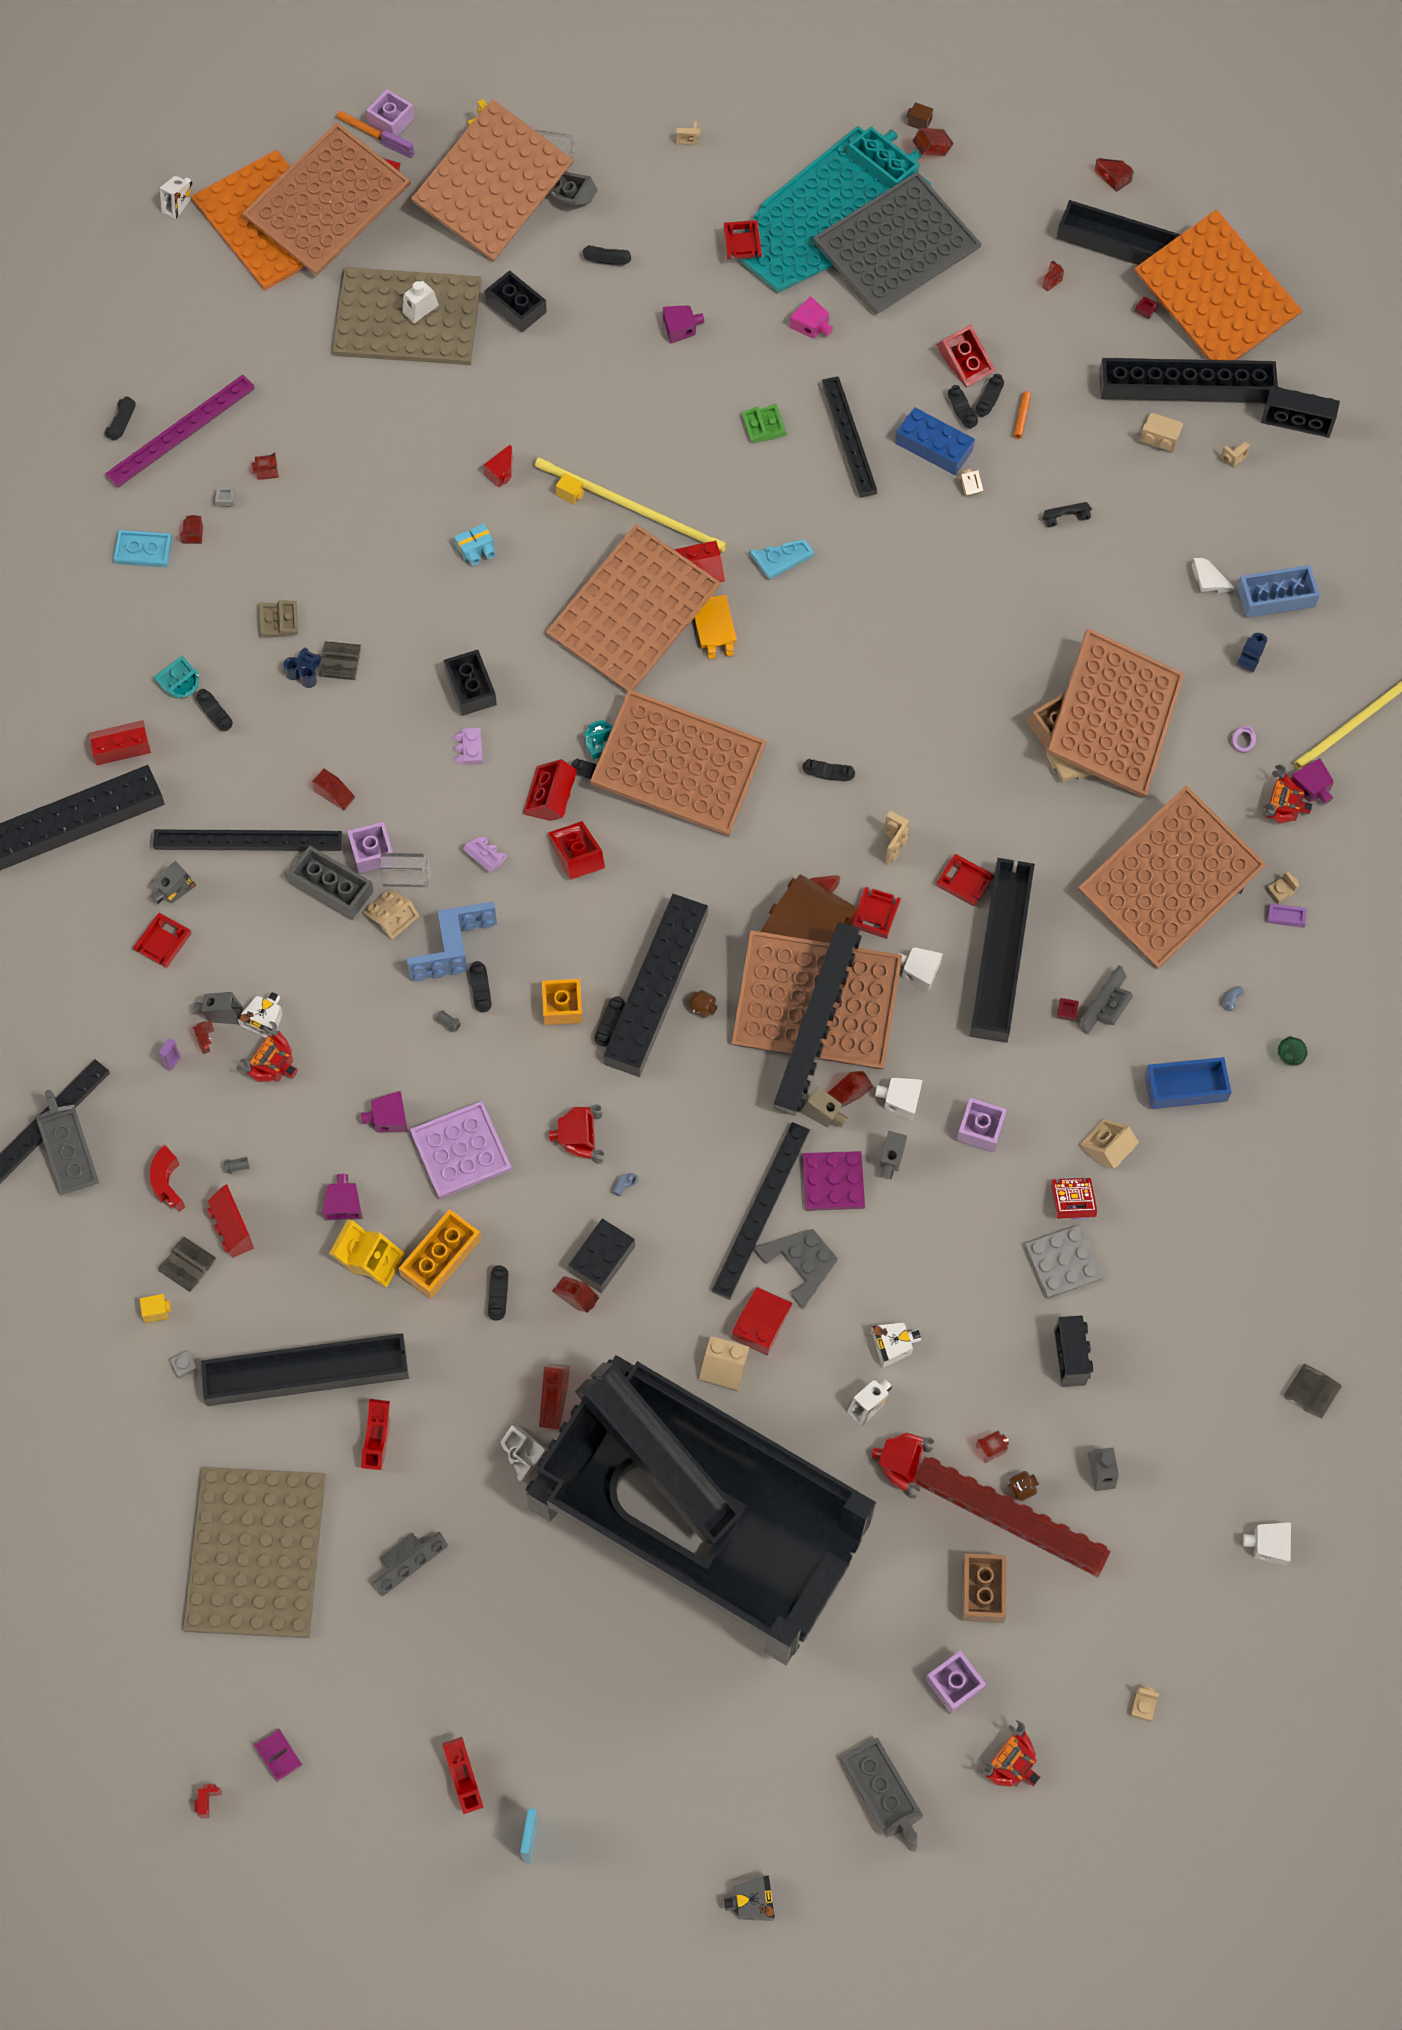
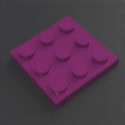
(833, 1181)

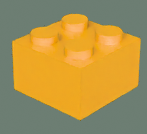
(562, 1001)

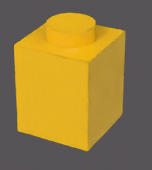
(569, 489)
(155, 1308)

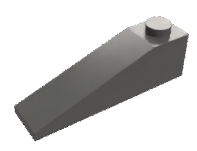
(574, 189)

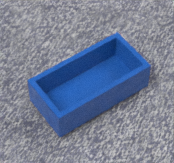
(934, 441)
(1188, 1083)

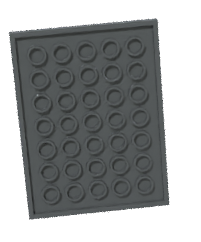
(896, 242)

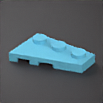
(781, 558)

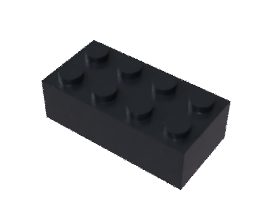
(1300, 411)

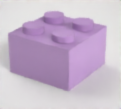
(390, 113)
(368, 844)
(981, 1124)
(955, 1682)

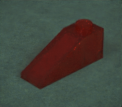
(553, 1395)

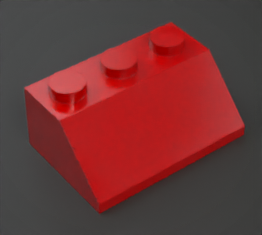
(705, 557)
(119, 742)
(550, 790)
(229, 1222)

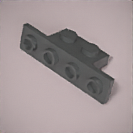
(1109, 1002)
(406, 1559)

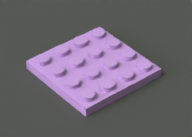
(460, 1149)

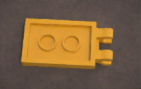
(716, 626)

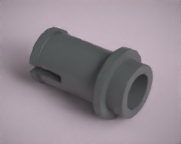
(448, 1021)
(236, 1165)

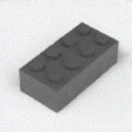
(330, 882)

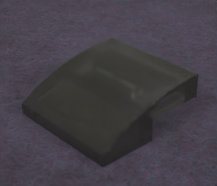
(340, 660)
(186, 1264)
(1312, 1390)

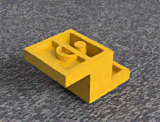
(367, 1253)

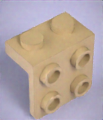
(1161, 432)

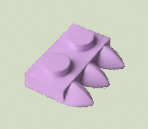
(470, 747)
(484, 853)

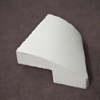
(1209, 577)
(522, 1451)

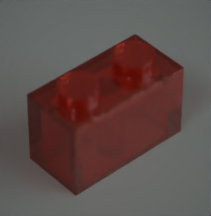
(932, 141)

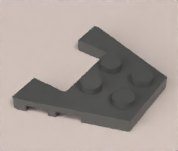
(807, 1255)

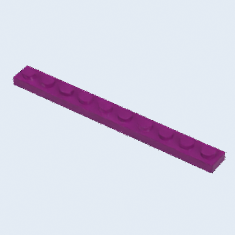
(179, 431)

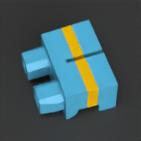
(475, 544)

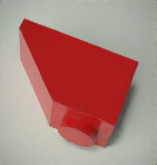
(500, 467)

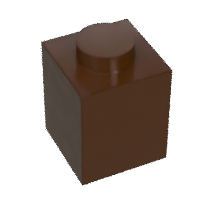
(919, 116)

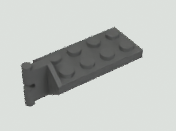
(66, 1147)
(883, 1791)

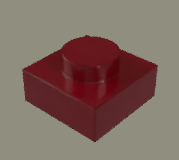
(1146, 307)
(1067, 1009)

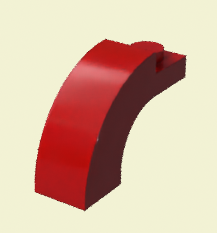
(160, 1171)
(376, 1435)
(462, 1775)

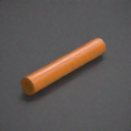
(359, 125)
(1022, 414)

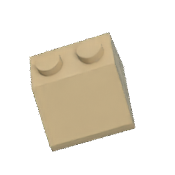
(1109, 1143)
(724, 1363)

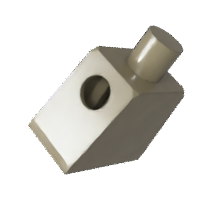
(823, 1109)

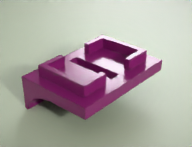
(271, 1747)

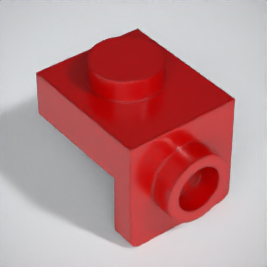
(201, 1804)

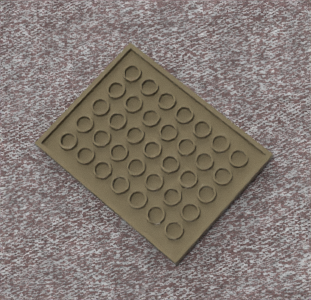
(373, 321)
(255, 1552)

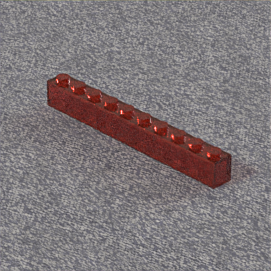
(1012, 1517)

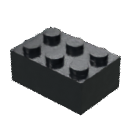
(515, 301)
(470, 682)
(601, 1255)
(1073, 1351)

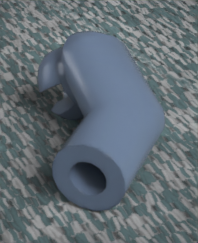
(1230, 998)
(624, 1181)

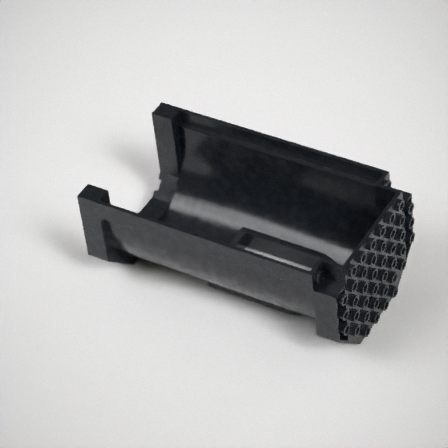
(772, 1562)

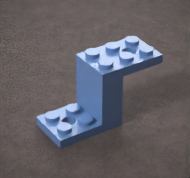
(451, 924)

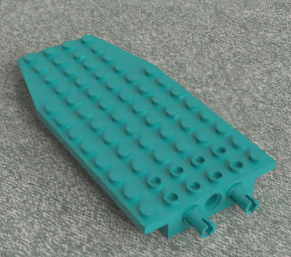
(818, 197)

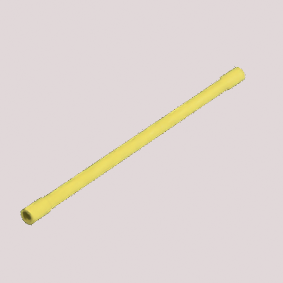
(649, 513)
(1309, 756)

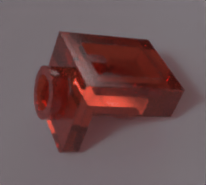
(1054, 276)
(201, 1032)

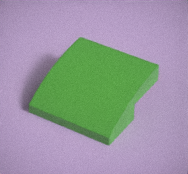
(764, 423)

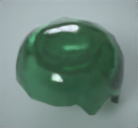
(1292, 1051)

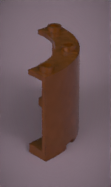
(808, 912)

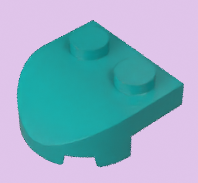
(178, 679)
(597, 737)

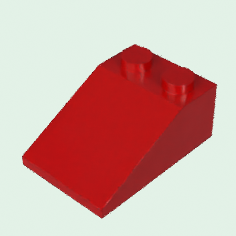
(966, 356)
(577, 850)
(761, 1321)

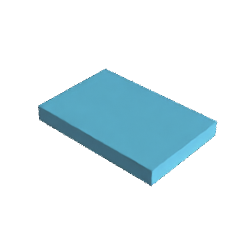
(142, 548)
(529, 1835)

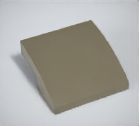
(278, 619)

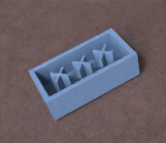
(1278, 591)

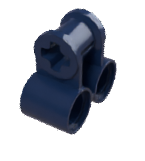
(1252, 651)
(304, 665)

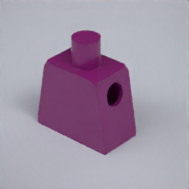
(680, 322)
(1314, 781)
(387, 1114)
(342, 1200)

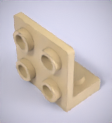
(897, 829)
(392, 913)

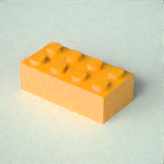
(440, 1254)

